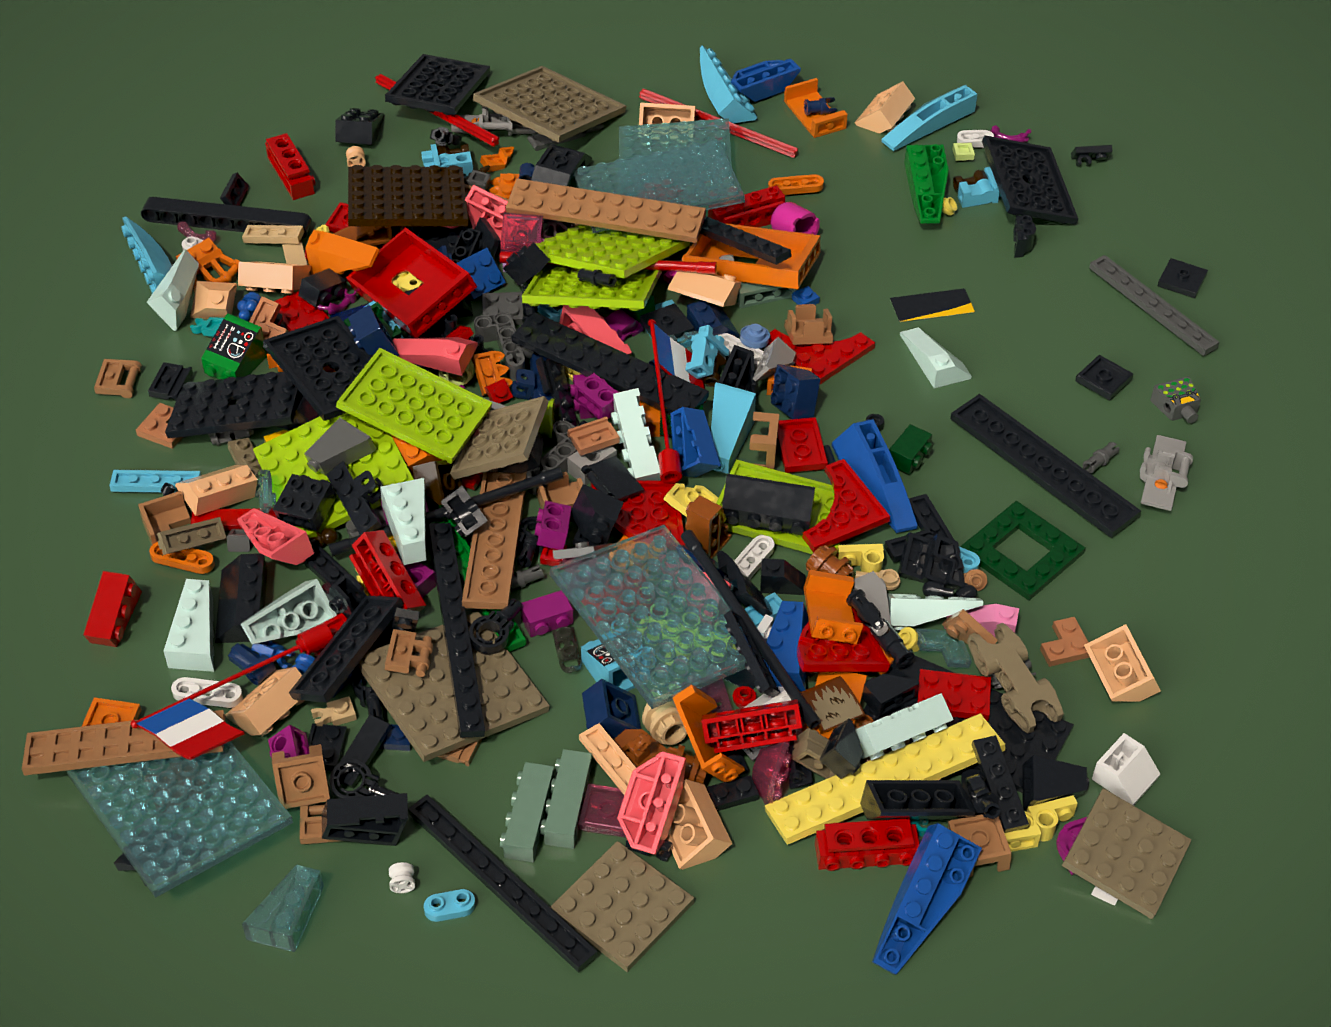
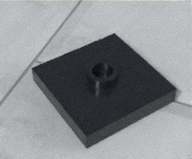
(488, 237)
(1182, 278)
(669, 320)
(1104, 377)

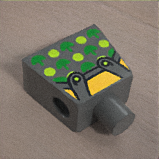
(1177, 399)

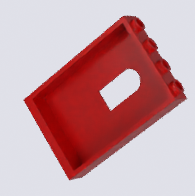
(441, 289)

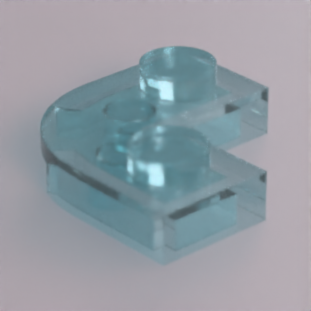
(264, 491)
(954, 652)

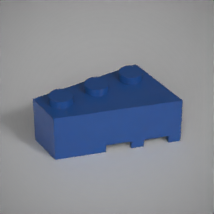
(693, 442)

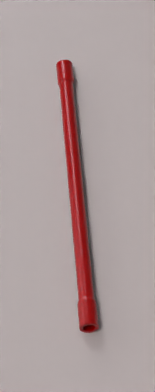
(699, 267)

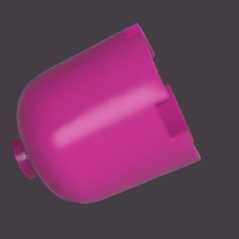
(794, 218)

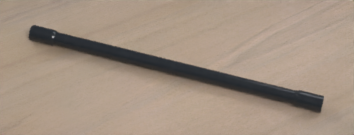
(544, 478)
(806, 710)

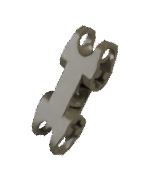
(1021, 688)

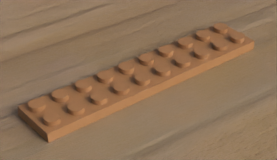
(606, 210)
(494, 546)

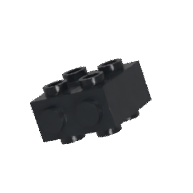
(305, 502)

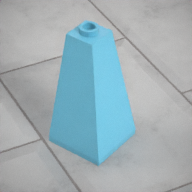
(731, 422)

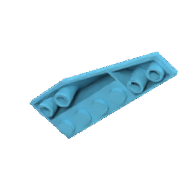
(932, 117)

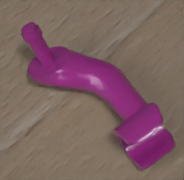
(1022, 137)
(334, 308)

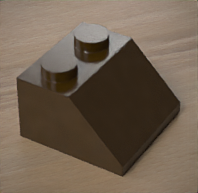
(437, 479)

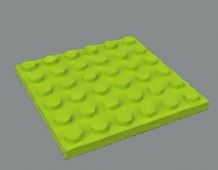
(608, 250)
(560, 286)
(286, 457)

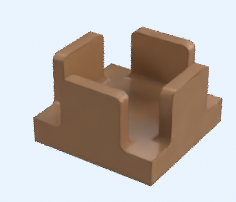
(805, 328)
(560, 492)

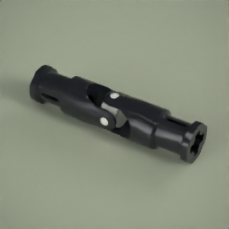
(871, 617)

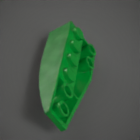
(927, 179)

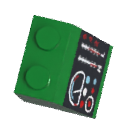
(234, 349)

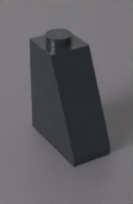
(1051, 780)

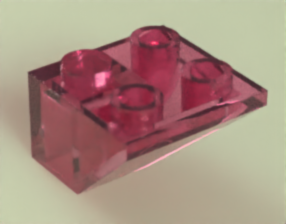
(771, 770)

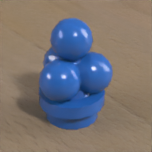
(248, 305)

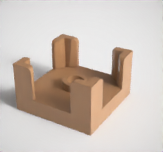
(766, 442)
(300, 778)
(986, 834)

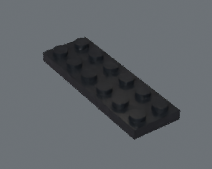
(346, 649)

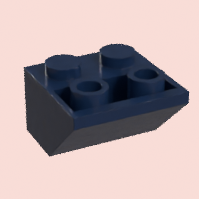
(795, 391)

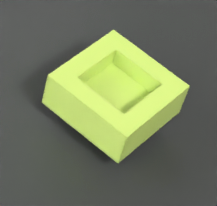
(963, 151)

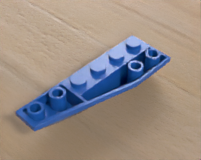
(872, 462)
(926, 894)

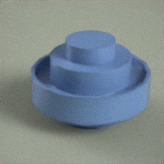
(754, 336)

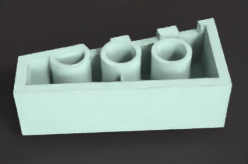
(635, 436)
(406, 515)
(903, 725)

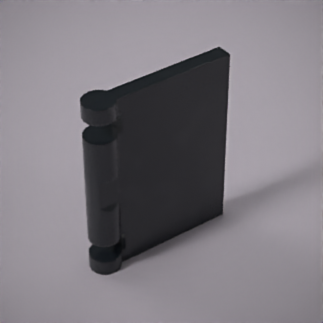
(612, 478)

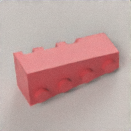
(593, 325)

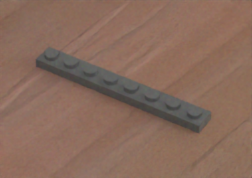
(1154, 305)

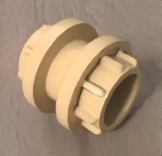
(664, 723)

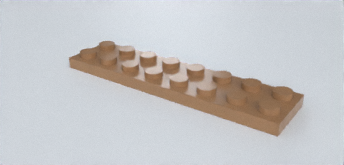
(94, 747)

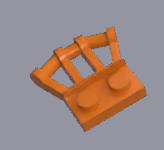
(209, 255)

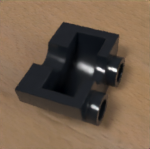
(1023, 235)
(463, 511)

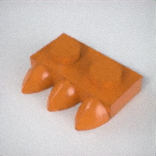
(503, 185)
(487, 369)

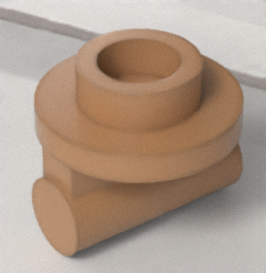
(976, 578)

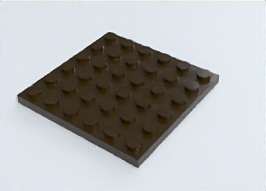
(406, 196)

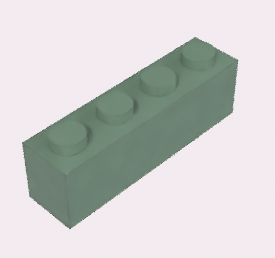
(567, 798)
(528, 811)

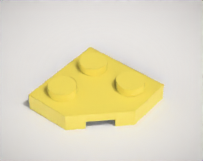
(681, 496)

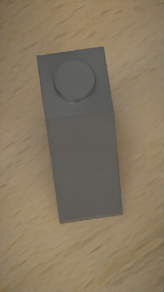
(338, 444)

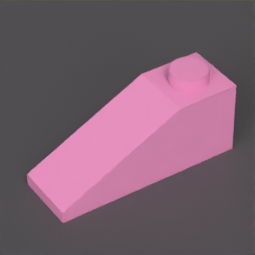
(994, 614)

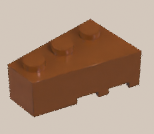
(370, 235)
(708, 524)

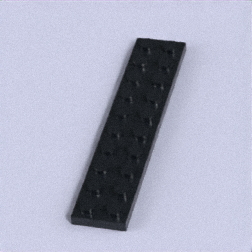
(614, 366)
(1046, 465)

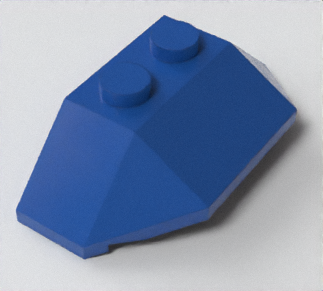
(765, 78)

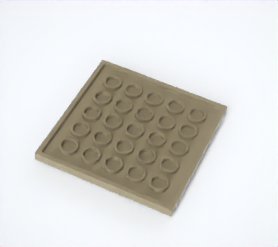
(549, 103)
(426, 704)

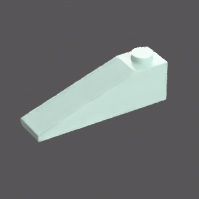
(175, 290)
(935, 361)
(912, 610)
(290, 614)

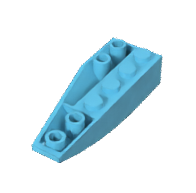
(723, 94)
(148, 252)

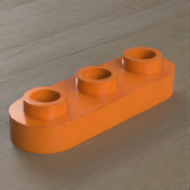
(798, 184)
(189, 559)

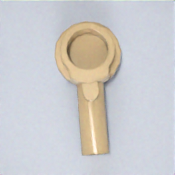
(889, 576)

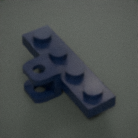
(532, 385)

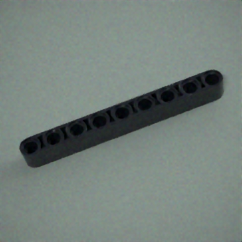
(218, 215)

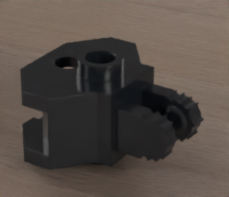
(344, 594)

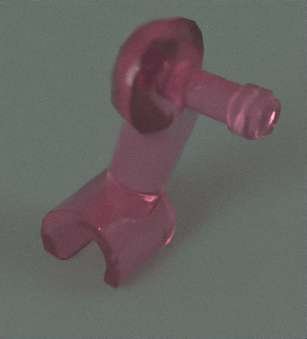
(184, 228)

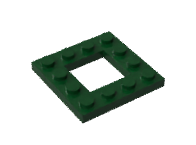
(1027, 583)

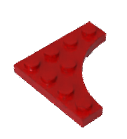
(829, 357)
(852, 510)

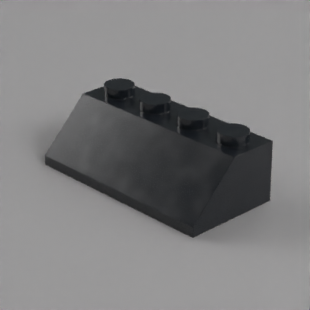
(768, 504)
(240, 596)
(915, 800)

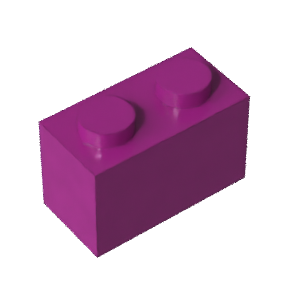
(546, 613)

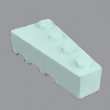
(192, 632)

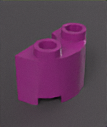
(623, 324)

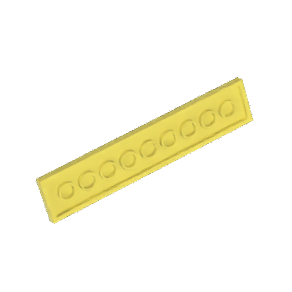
(840, 799)

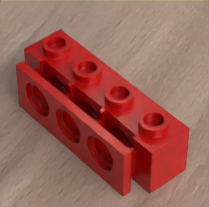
(290, 166)
(755, 210)
(389, 564)
(750, 721)
(866, 844)

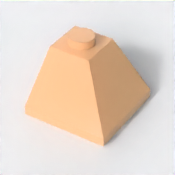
(213, 299)

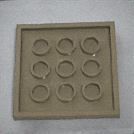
(501, 438)
(1127, 853)
(622, 905)

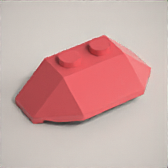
(485, 205)
(652, 801)

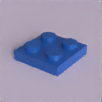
(483, 272)

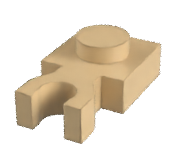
(337, 712)

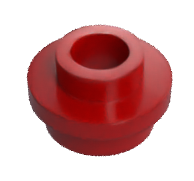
(740, 692)

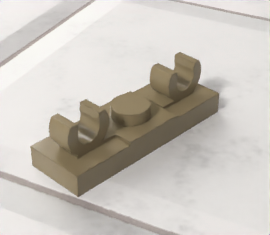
(191, 536)

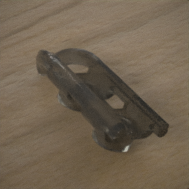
(568, 652)

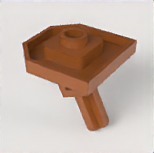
(638, 746)

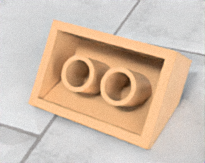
(886, 109)
(665, 113)
(271, 276)
(707, 287)
(218, 488)
(1122, 666)
(266, 703)
(696, 828)

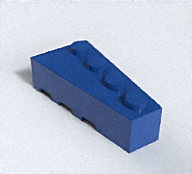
(785, 637)

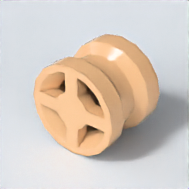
(358, 154)

